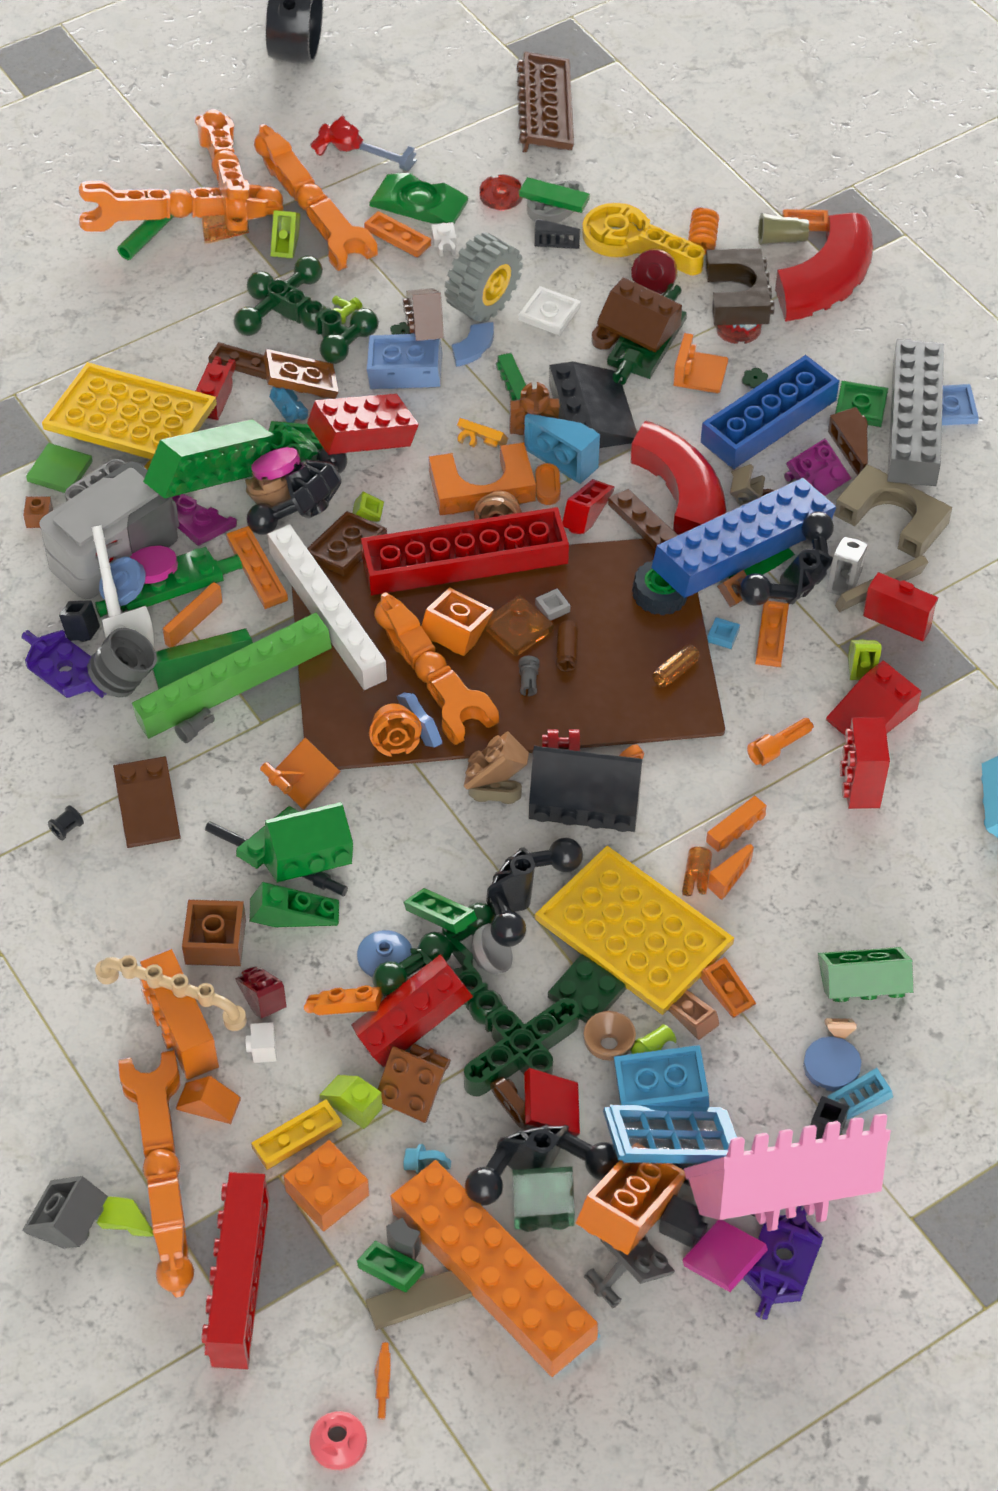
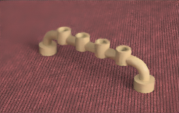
(108, 972)

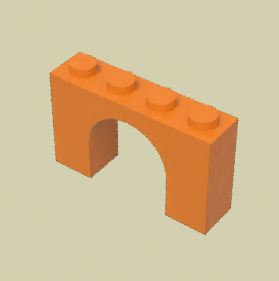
(458, 496)

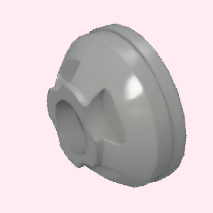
(488, 953)

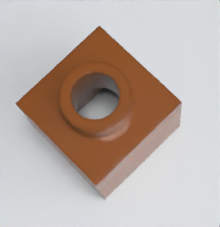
(35, 509)
(727, 591)

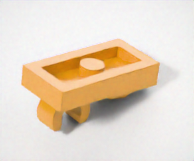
(490, 436)

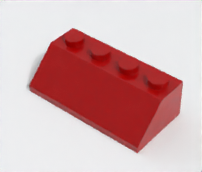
(412, 1010)

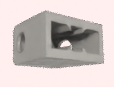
(848, 556)

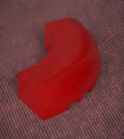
(829, 273)
(685, 472)

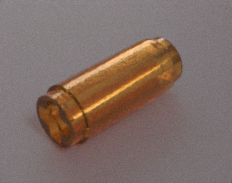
(676, 666)

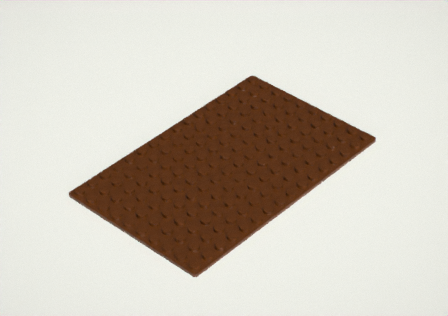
(604, 697)

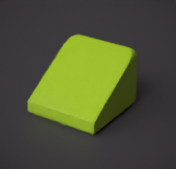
(368, 507)

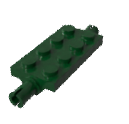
(637, 359)

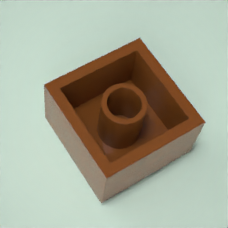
(214, 932)

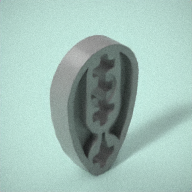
(548, 212)

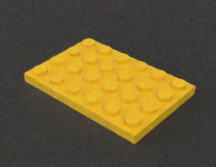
(126, 410)
(634, 929)

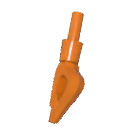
(382, 1376)

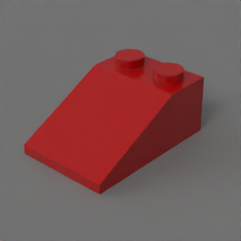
(877, 695)

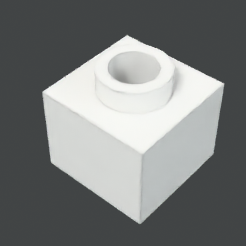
(262, 1042)

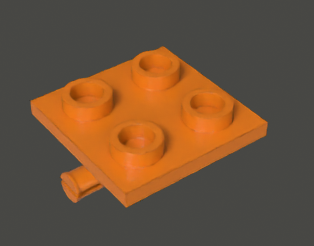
(302, 773)

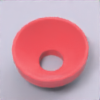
(338, 1454)

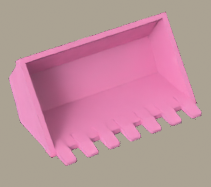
(791, 1173)

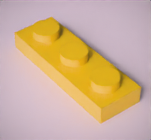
(296, 1134)

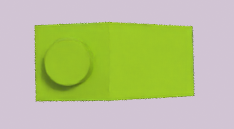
(285, 233)
(862, 657)
(353, 1098)

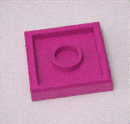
(724, 1255)

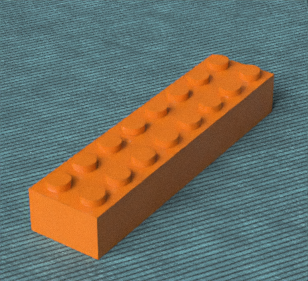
(495, 1268)

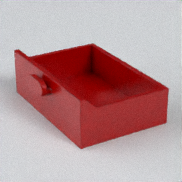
(900, 606)

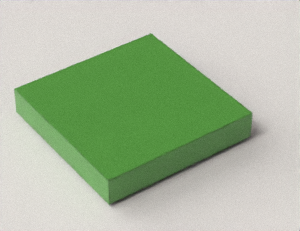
(58, 467)

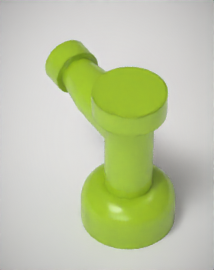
(347, 307)

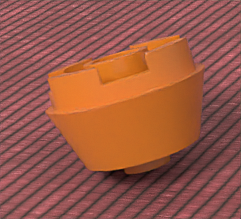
(395, 730)

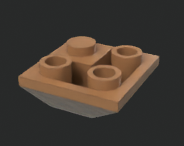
(496, 763)

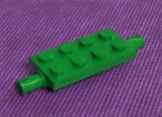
(194, 571)

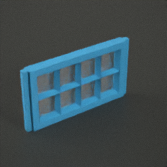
(669, 1133)

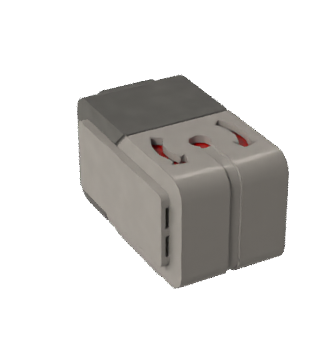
(130, 520)

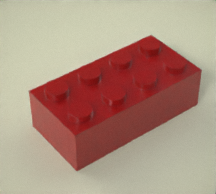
(362, 423)

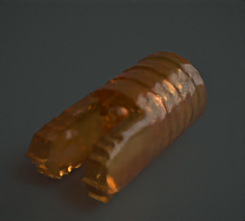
(697, 870)

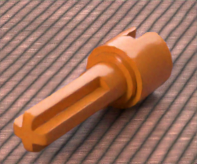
(769, 747)

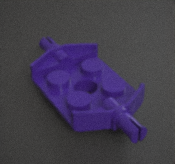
(52, 653)
(781, 1279)

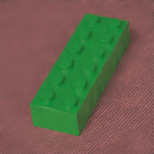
(206, 458)

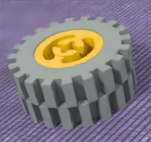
(483, 277)

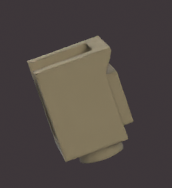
(745, 488)

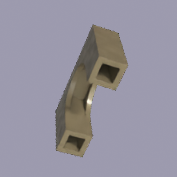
(872, 489)

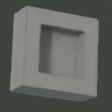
(552, 604)

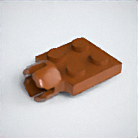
(531, 402)

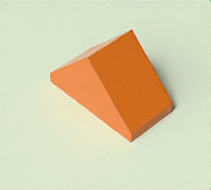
(209, 1099)

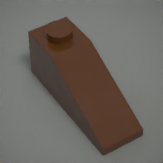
(850, 435)

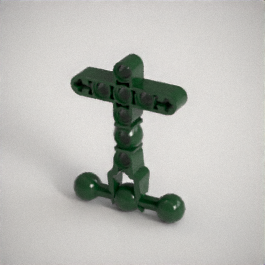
(559, 1019)

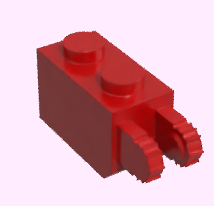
(218, 383)

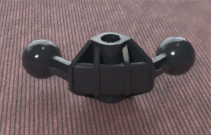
(310, 489)
(802, 573)
(514, 882)
(535, 1150)

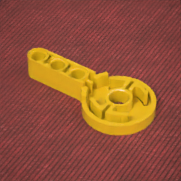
(628, 240)

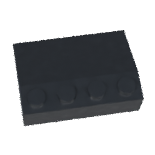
(594, 399)
(585, 789)

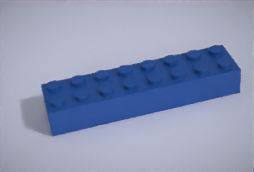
(738, 538)

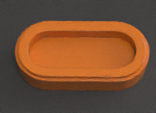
(547, 484)

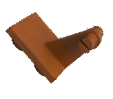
(412, 1080)

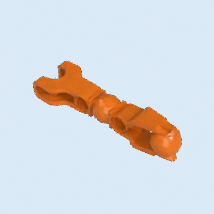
(445, 686)

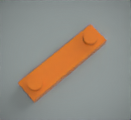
(257, 567)

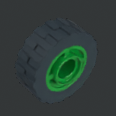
(654, 592)

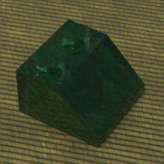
(543, 1198)

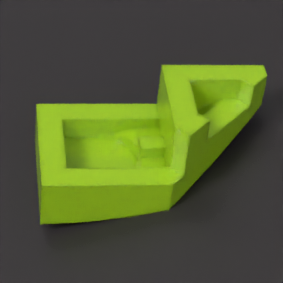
(124, 1215)

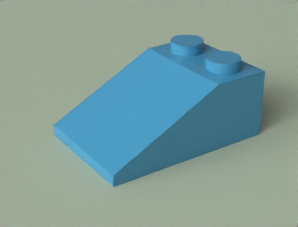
(563, 444)

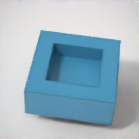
(723, 633)

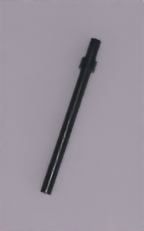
(319, 879)

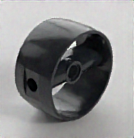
(293, 29)

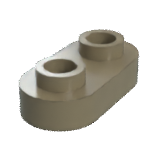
(504, 791)

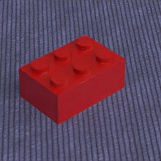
(865, 763)

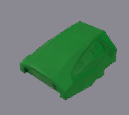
(288, 437)

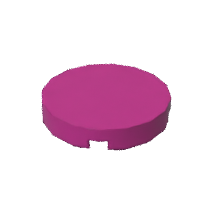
(275, 463)
(157, 562)

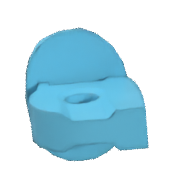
(419, 1158)

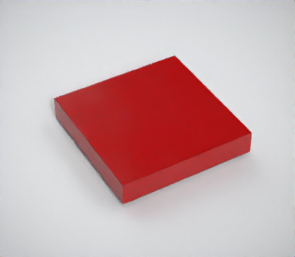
(551, 1101)

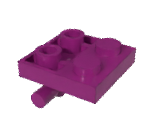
(819, 467)

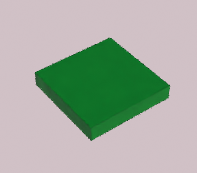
(868, 400)

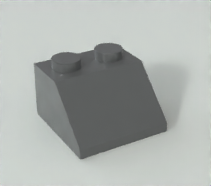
(66, 1212)

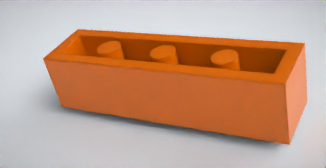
(736, 823)

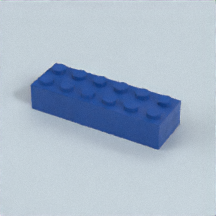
(769, 411)

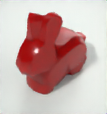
(340, 134)

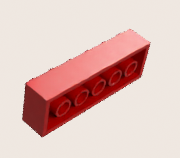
(236, 1271)

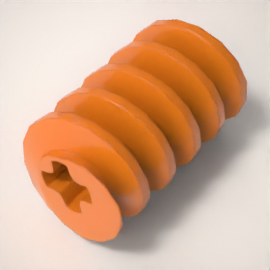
(704, 228)

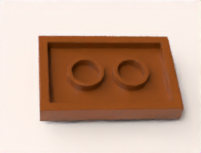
(300, 374)

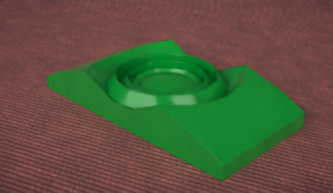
(419, 199)

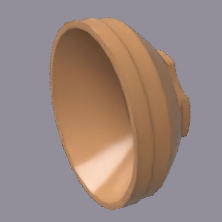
(610, 1025)

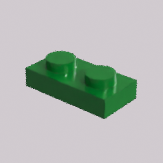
(390, 1266)

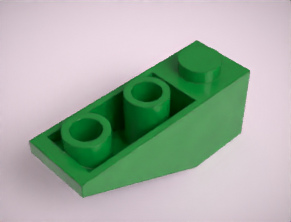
(288, 907)

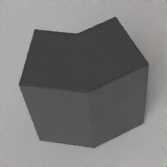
(403, 1239)

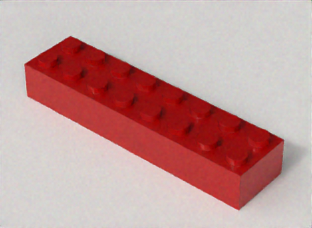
(464, 551)

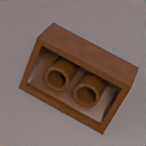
(640, 314)

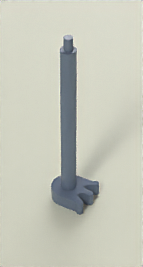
(405, 161)

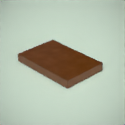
(340, 544)

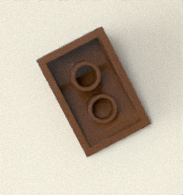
(146, 802)

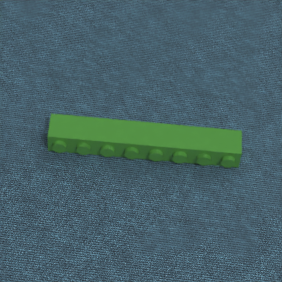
(232, 675)

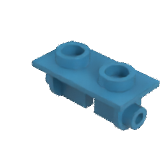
(288, 405)

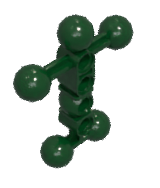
(294, 305)

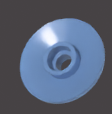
(370, 954)

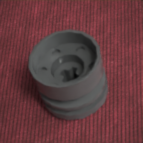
(121, 662)

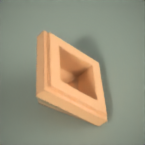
(840, 1026)

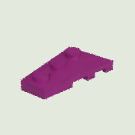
(199, 522)

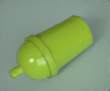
(654, 1041)

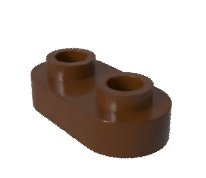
(603, 338)
(508, 1097)

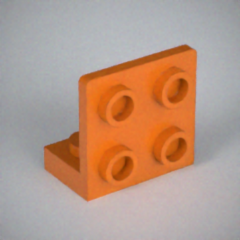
(698, 369)

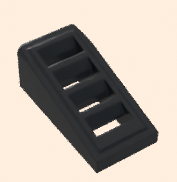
(545, 234)

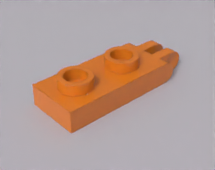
(344, 1001)

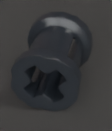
(65, 822)

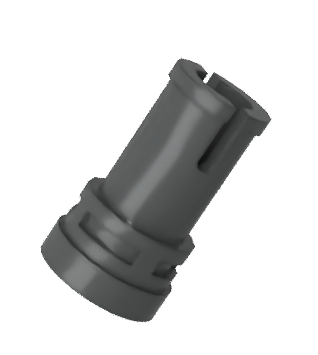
(528, 670)
(189, 728)

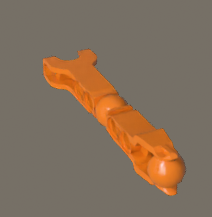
(217, 135)
(159, 204)
(322, 212)
(161, 1167)

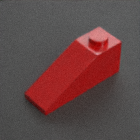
(585, 506)

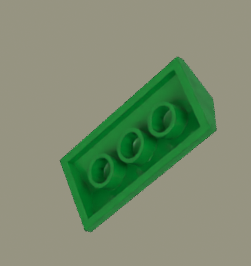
(187, 658)

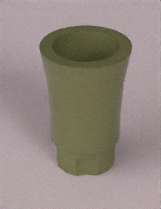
(781, 229)

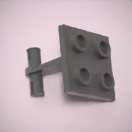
(642, 1262)

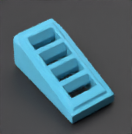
(872, 1077)

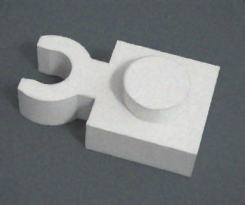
(444, 237)

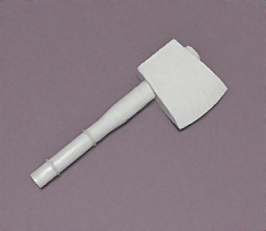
(135, 619)

